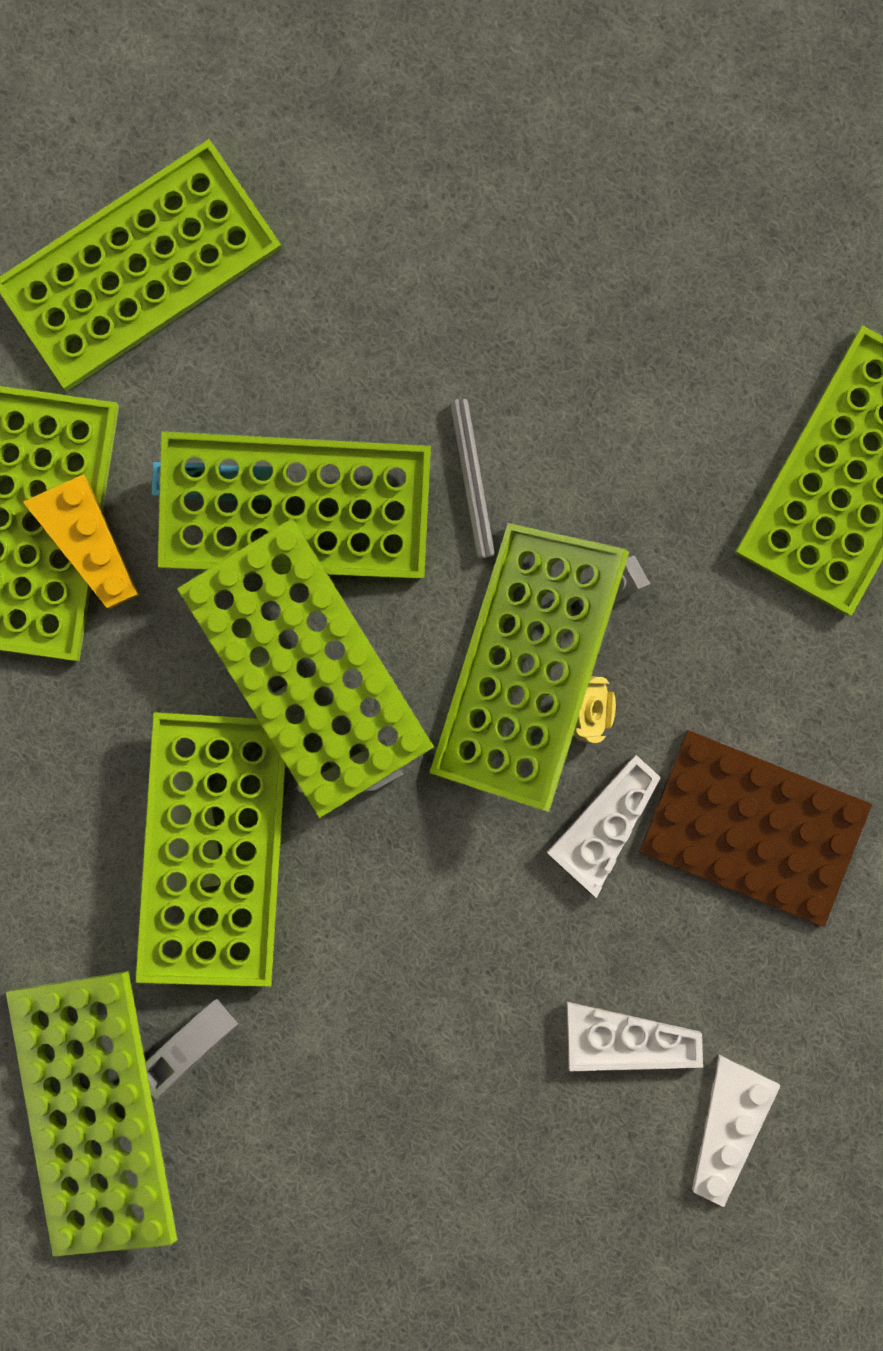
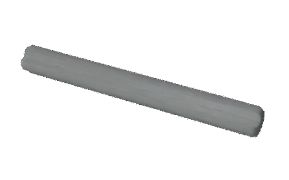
(472, 478)

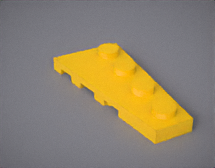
(81, 532)

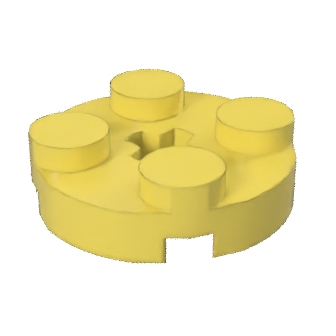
(596, 711)

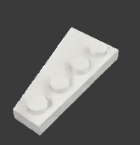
(624, 1042)
(733, 1121)

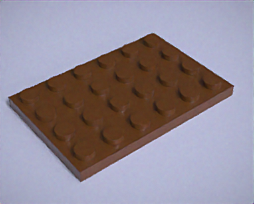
(755, 828)

